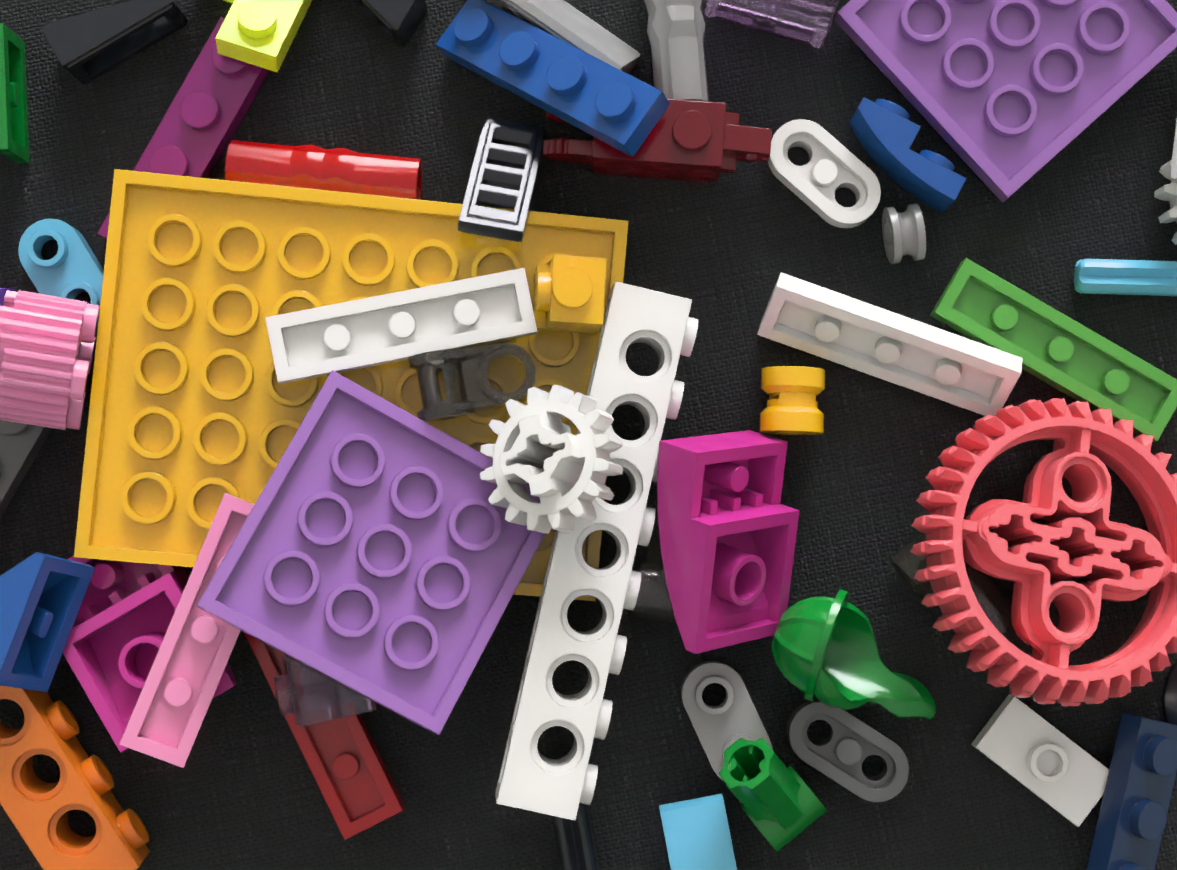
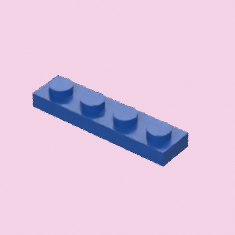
(554, 75)

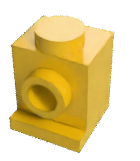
(570, 294)

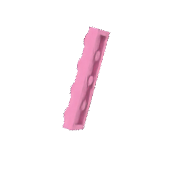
(189, 656)

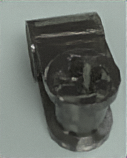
(466, 380)

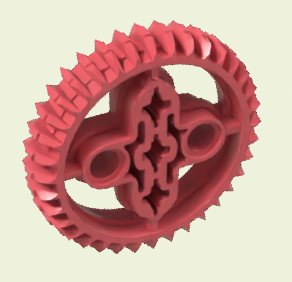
(1113, 555)

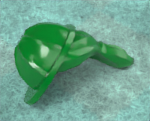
(833, 656)

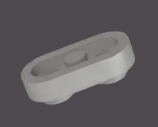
(721, 724)

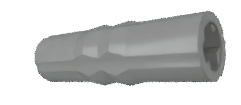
(677, 48)

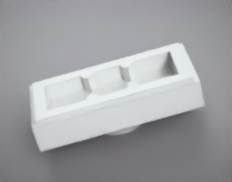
(1043, 760)

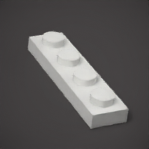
(400, 325)
(889, 346)

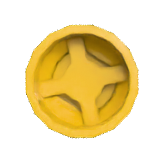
(792, 400)

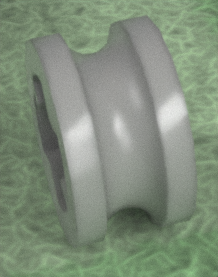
(904, 233)

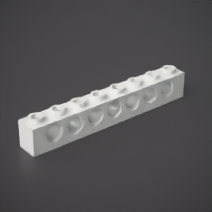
(560, 784)

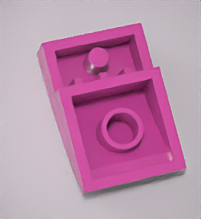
(725, 536)
(121, 634)

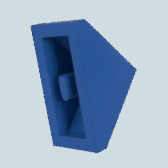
(37, 616)

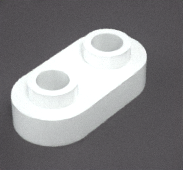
(828, 169)

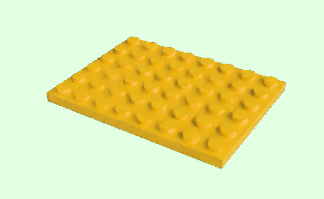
(186, 357)

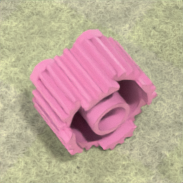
(45, 358)

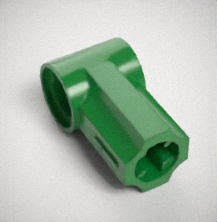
(770, 792)

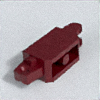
(686, 144)

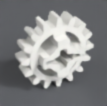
(569, 476)

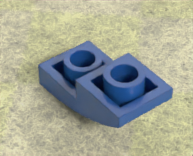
(887, 136)

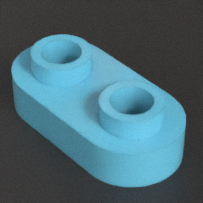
(70, 270)

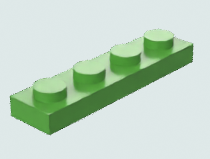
(1057, 348)

